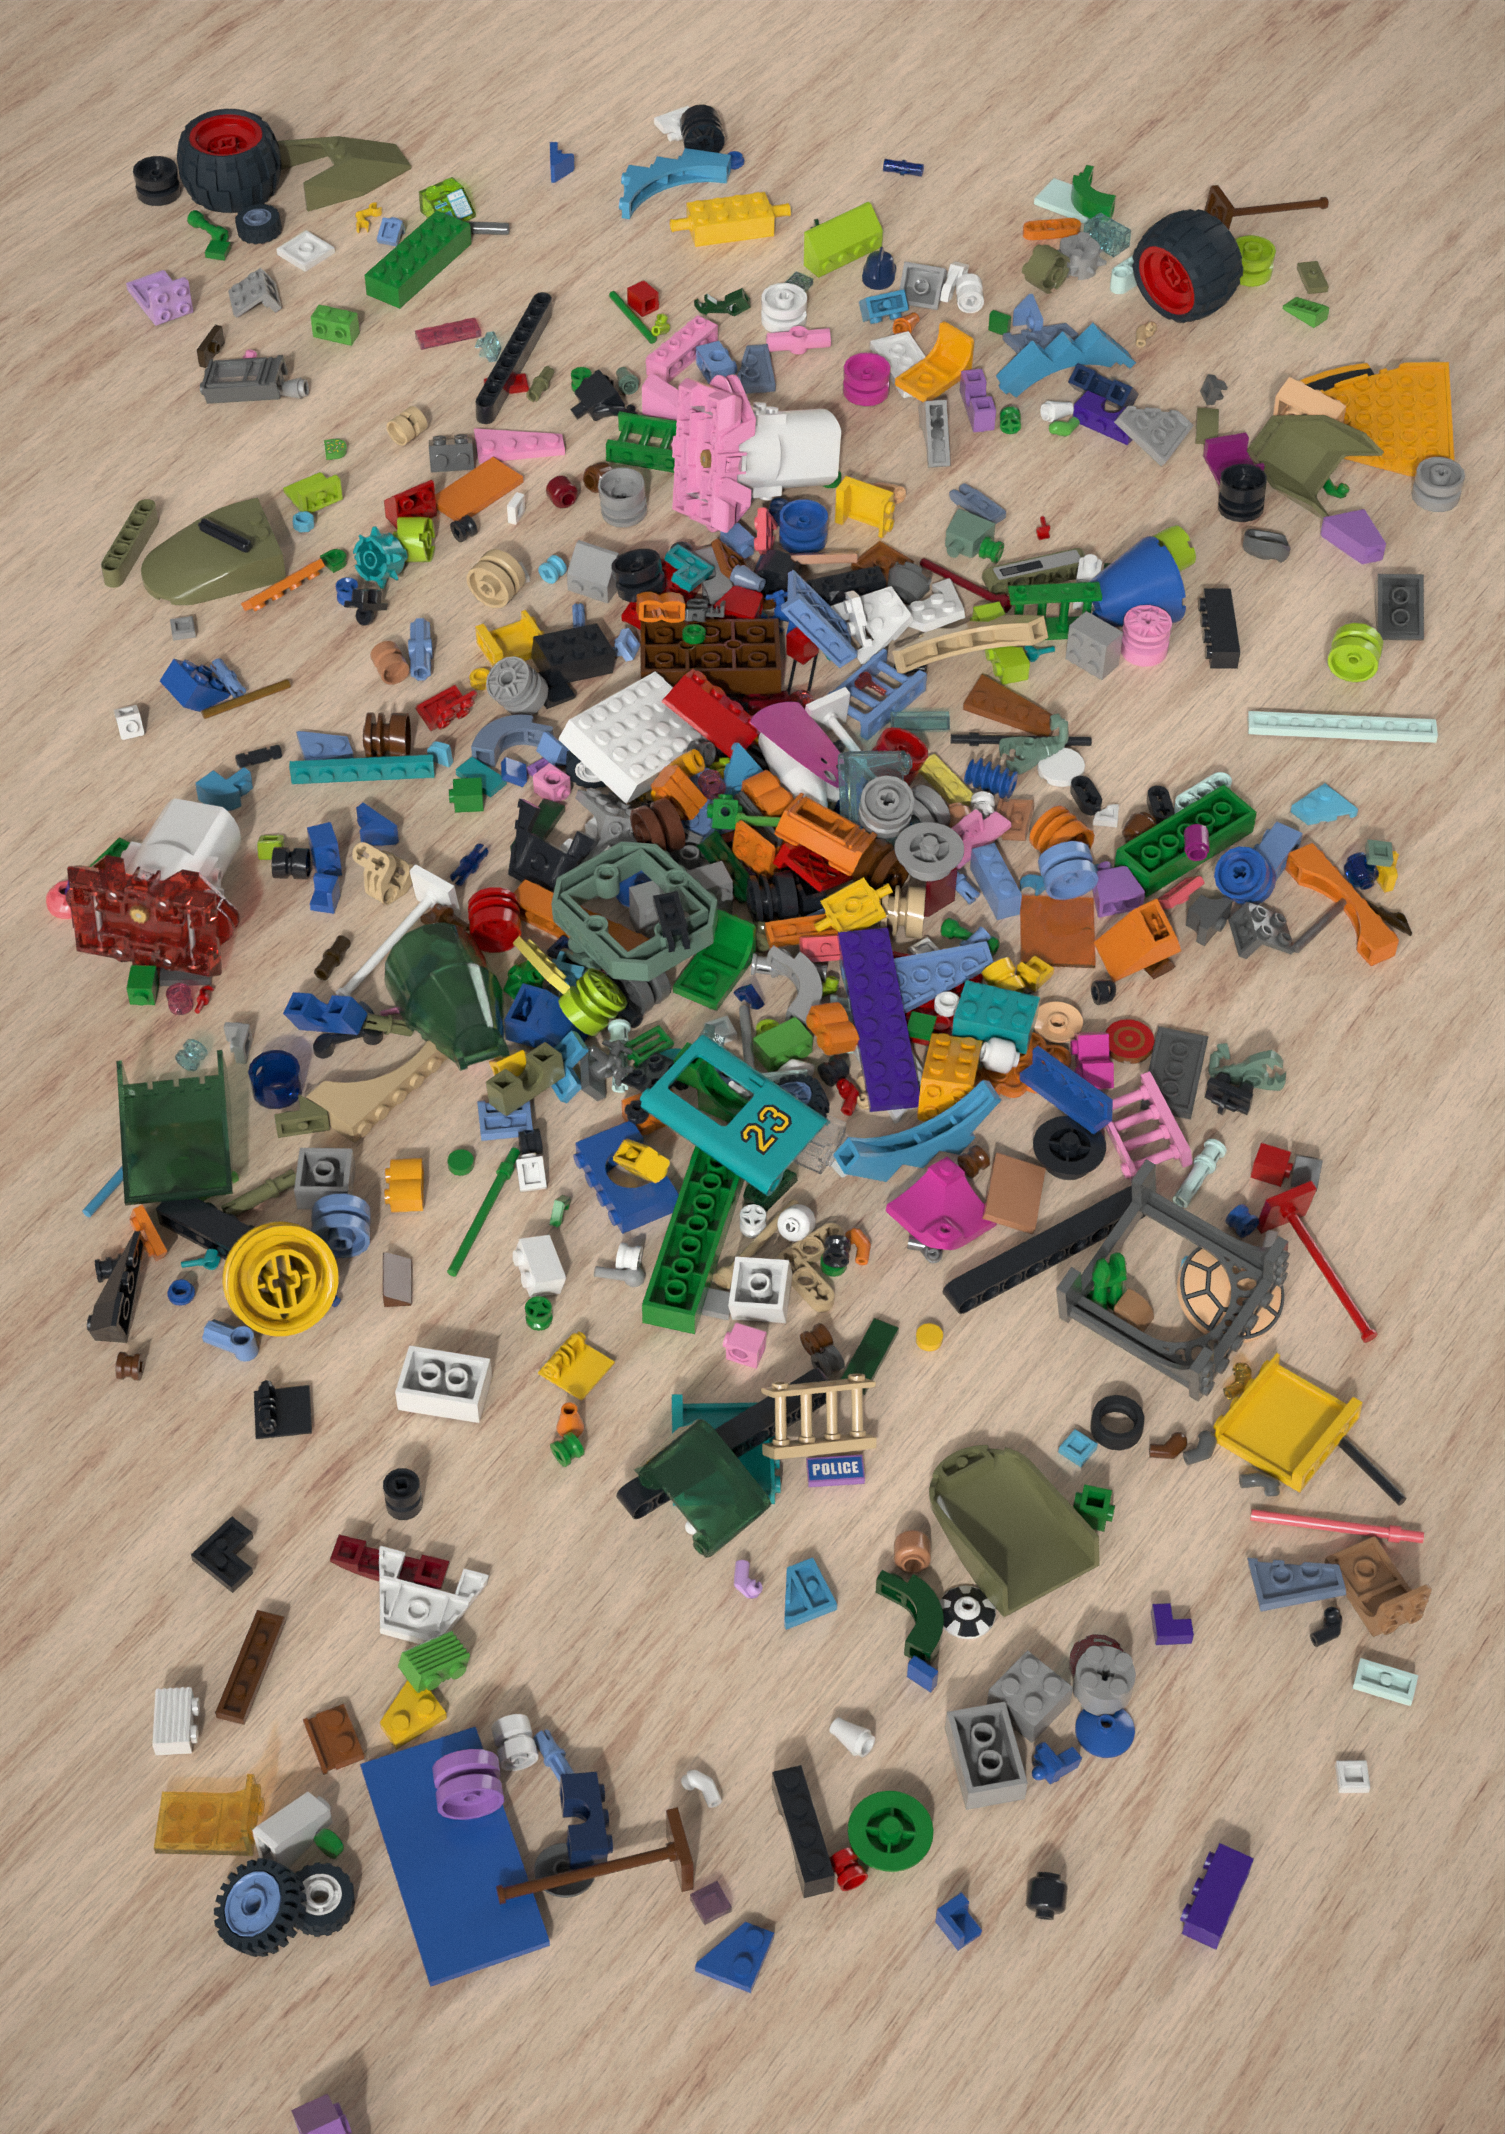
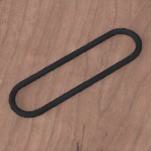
(811, 675)

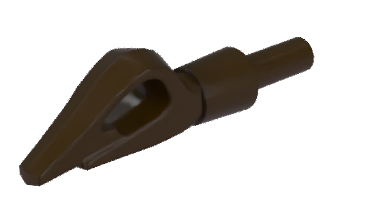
(1396, 920)

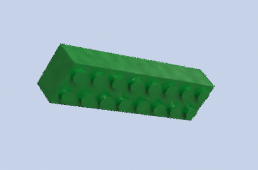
(692, 1245)

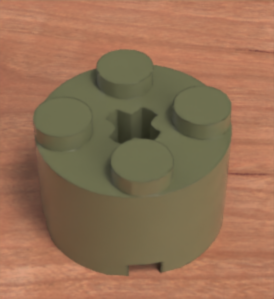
(1046, 268)

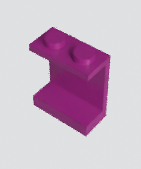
(1227, 451)

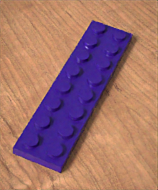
(879, 1020)

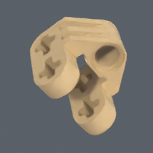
(381, 873)

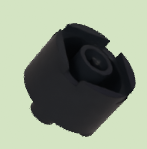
(774, 569)

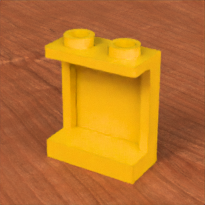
(864, 504)
(508, 640)

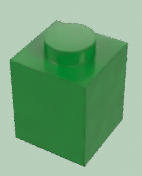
(467, 795)
(142, 985)

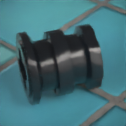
(105, 1268)

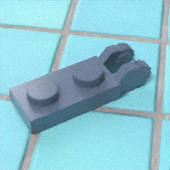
(977, 503)

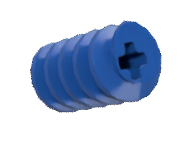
(991, 779)

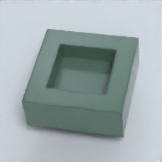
(1379, 853)

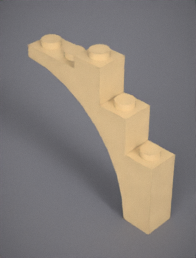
(970, 637)

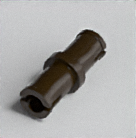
(332, 957)

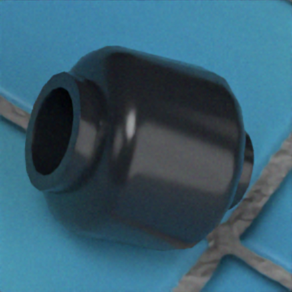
(1046, 1895)

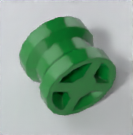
(578, 375)
(1006, 424)
(991, 549)
(535, 1307)
(567, 1449)

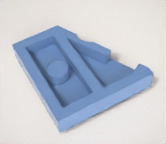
(324, 746)

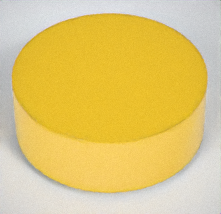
(479, 678)
(929, 1337)

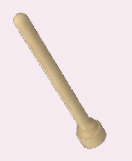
(724, 1275)

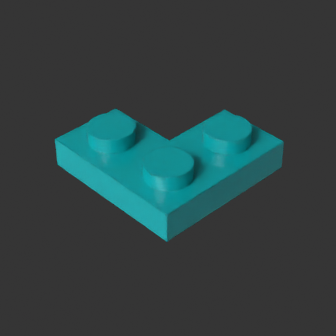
(691, 568)

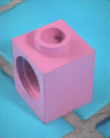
(552, 783)
(745, 1345)

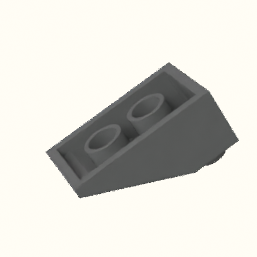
(1400, 606)

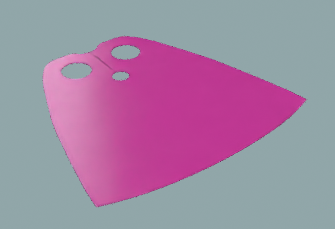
(800, 737)

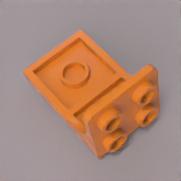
(755, 849)

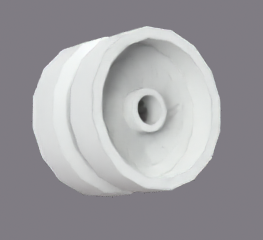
(783, 307)

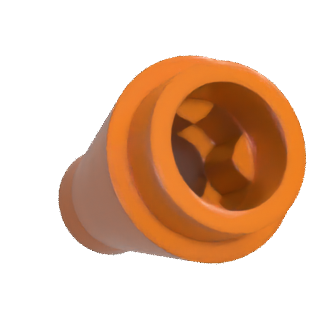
(906, 323)
(570, 1420)

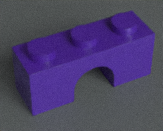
(1091, 414)

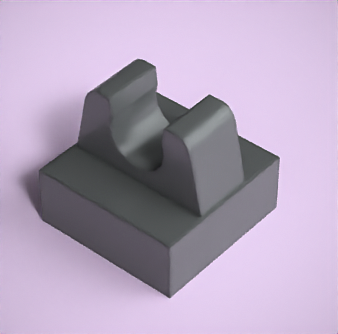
(1212, 389)

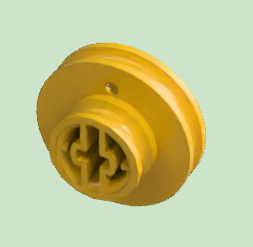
(303, 1288)

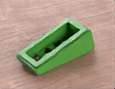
(1307, 311)

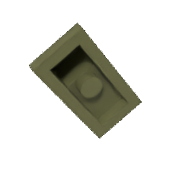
(307, 1120)

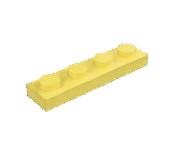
(542, 963)

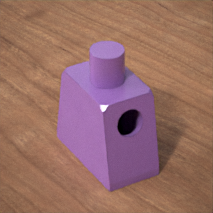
(1116, 890)

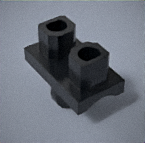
(366, 602)
(1228, 1096)

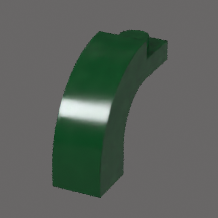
(925, 1609)

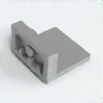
(253, 289)

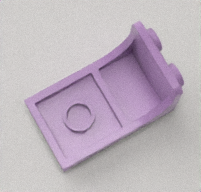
(161, 296)

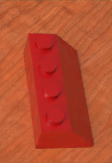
(711, 713)

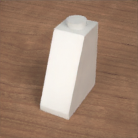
(292, 1829)

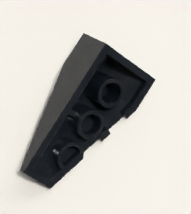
(116, 1302)

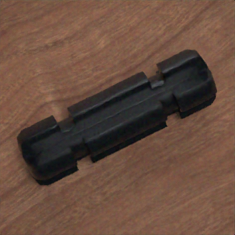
(258, 756)

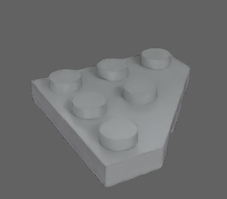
(1154, 430)

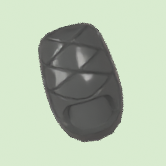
(1266, 545)

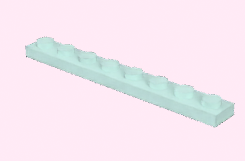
(1342, 726)

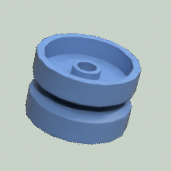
(1068, 870)
(342, 1224)

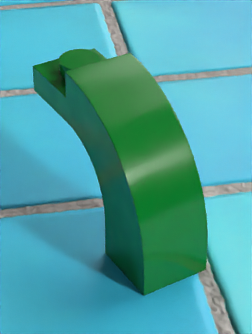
(1088, 200)

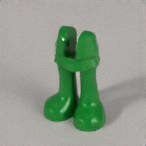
(1108, 1281)

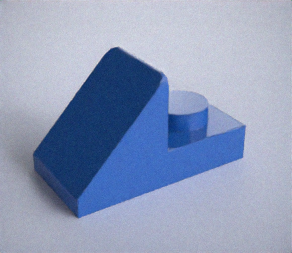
(560, 163)
(375, 828)

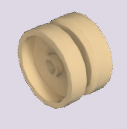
(495, 578)

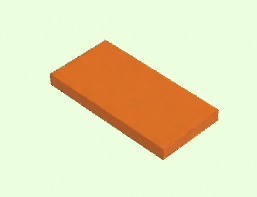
(477, 489)

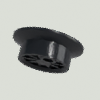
(1068, 1148)

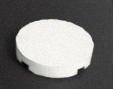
(1061, 767)

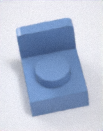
(390, 231)

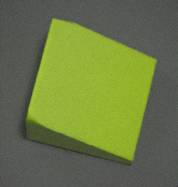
(267, 843)

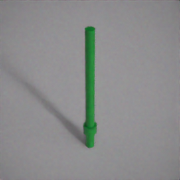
(503, 1173)

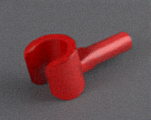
(1043, 531)

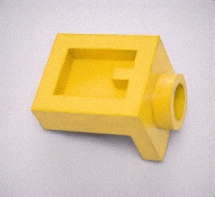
(1388, 875)

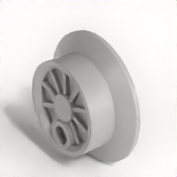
(929, 850)

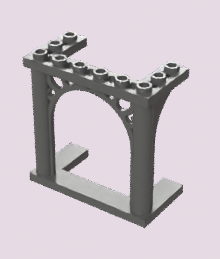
(1262, 1264)

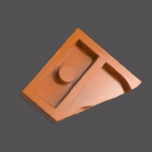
(153, 1244)

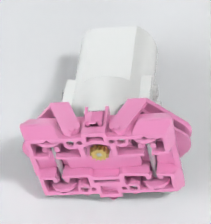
(744, 452)

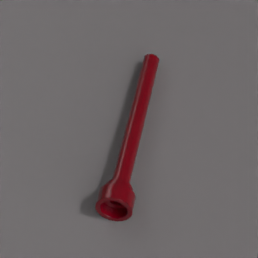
(966, 584)

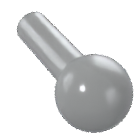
(631, 1277)

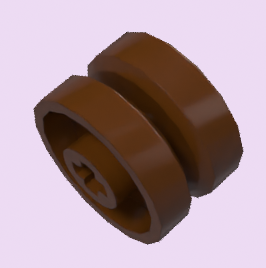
(881, 866)

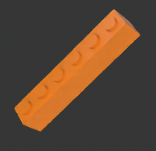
(537, 910)

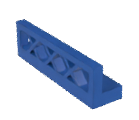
(1066, 1092)

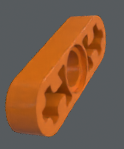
(1040, 228)

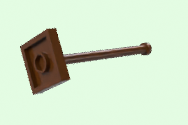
(1220, 206)
(676, 1851)

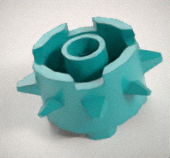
(379, 557)

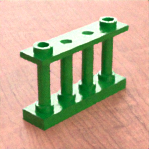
(640, 454)
(1055, 593)

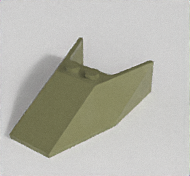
(356, 171)
(1304, 453)

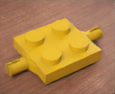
(853, 907)

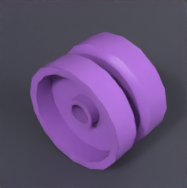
(468, 1784)

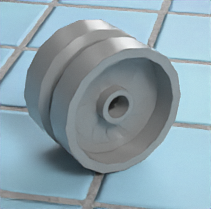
(1438, 484)
(886, 806)
(929, 806)

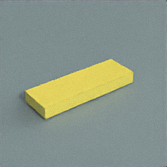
(945, 781)

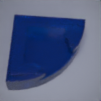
(750, 995)

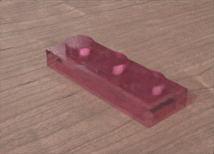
(447, 333)

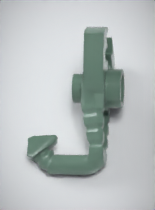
(1033, 750)
(1251, 1070)

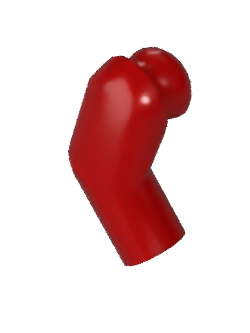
(849, 1095)

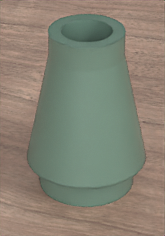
(627, 381)

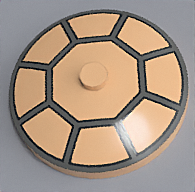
(1206, 1295)

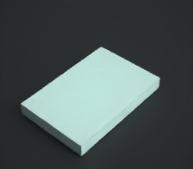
(1057, 198)

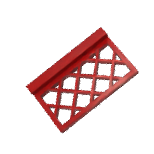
(795, 855)

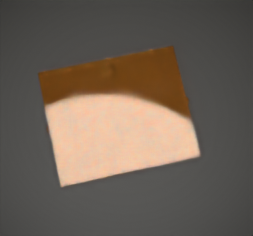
(1058, 931)

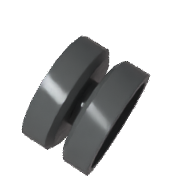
(644, 994)

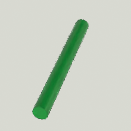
(632, 317)

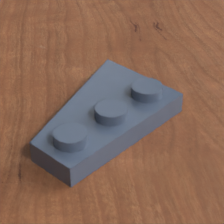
(1042, 337)
(756, 370)
(1290, 1584)

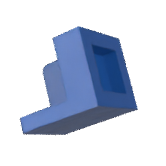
(325, 894)
(957, 1922)

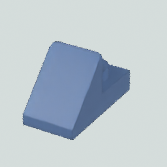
(1028, 314)

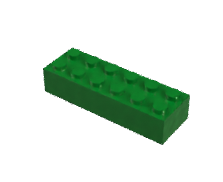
(418, 259)
(1160, 854)

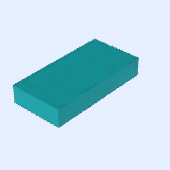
(491, 780)

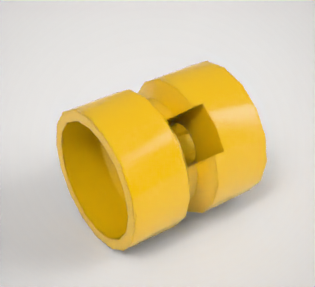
(1002, 975)

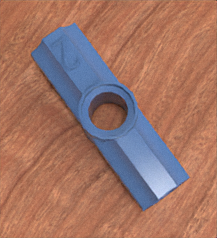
(420, 649)

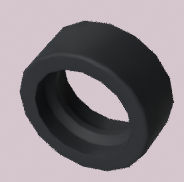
(1113, 1440)

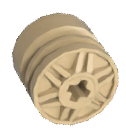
(904, 911)

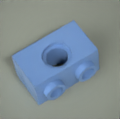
(714, 360)

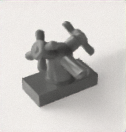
(598, 1065)

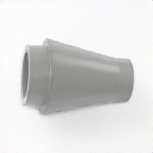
(294, 388)

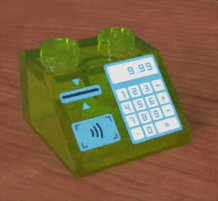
(448, 198)

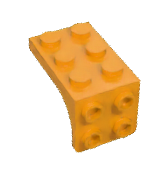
(940, 367)
(947, 1073)

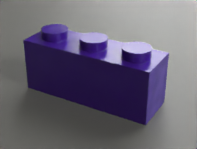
(1216, 1895)

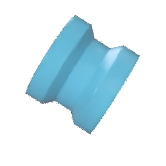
(552, 569)

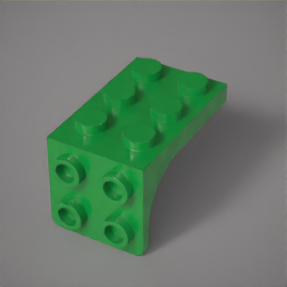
(721, 965)

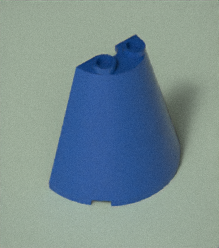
(1140, 577)

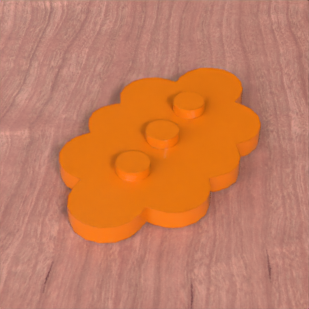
(1009, 1083)

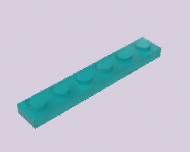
(362, 769)

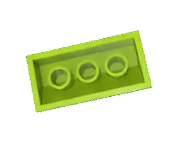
(842, 240)

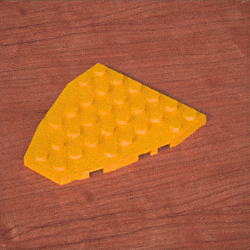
(1402, 412)

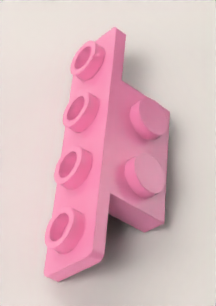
(979, 832)

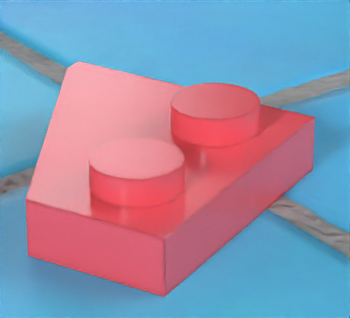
(764, 525)

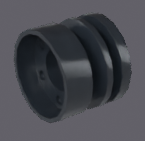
(702, 129)
(1242, 492)
(772, 898)

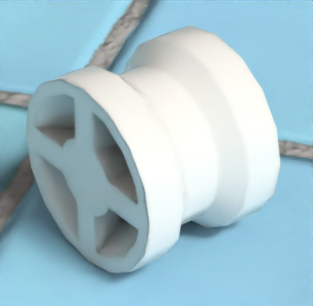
(749, 1215)
(629, 1257)

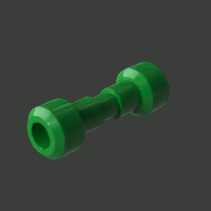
(197, 220)
(952, 929)

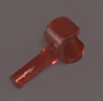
(859, 683)

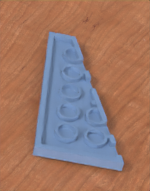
(930, 973)

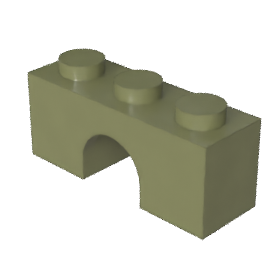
(542, 1070)

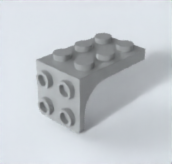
(611, 818)

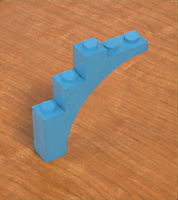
(665, 173)
(948, 1132)

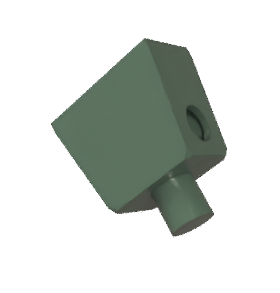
(967, 534)

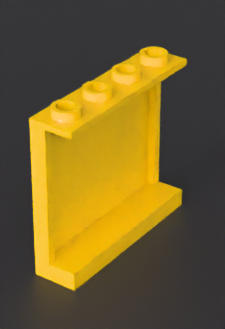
(1285, 1424)

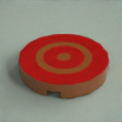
(1130, 1041)

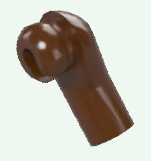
(1170, 1449)

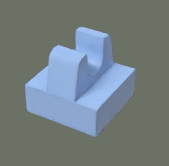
(626, 645)

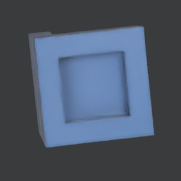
(552, 749)

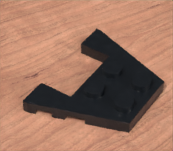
(538, 859)

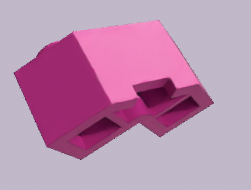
(1092, 1058)

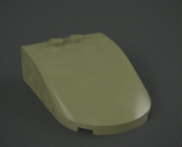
(201, 568)
(1010, 1526)

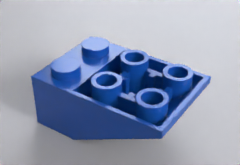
(537, 1019)

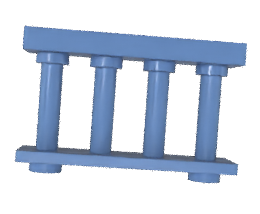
(897, 698)

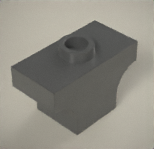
(1208, 917)

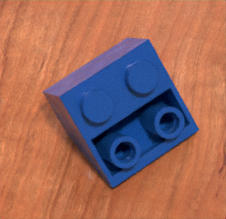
(193, 685)

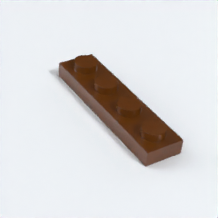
(250, 1667)

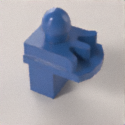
(1053, 1766)

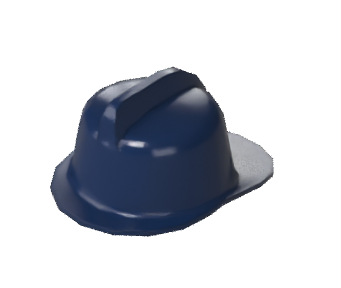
(879, 270)

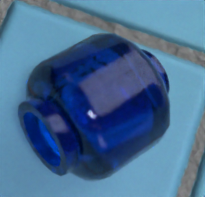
(1359, 872)

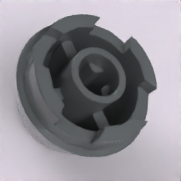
(908, 582)

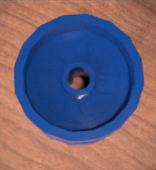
(803, 526)
(1245, 876)

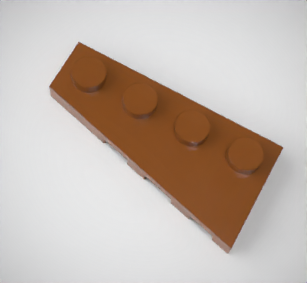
(1006, 707)

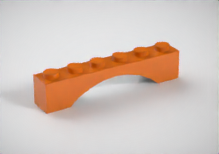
(1313, 870)

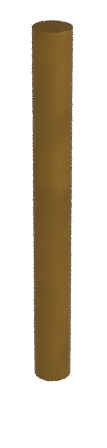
(244, 699)

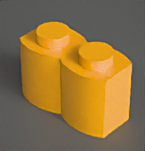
(405, 1185)

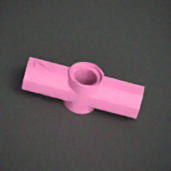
(798, 340)

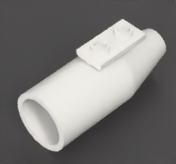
(796, 777)

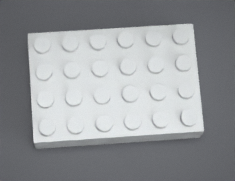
(630, 737)

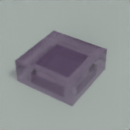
(710, 1902)

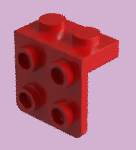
(445, 706)

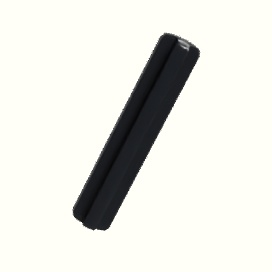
(225, 535)

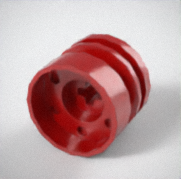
(494, 919)

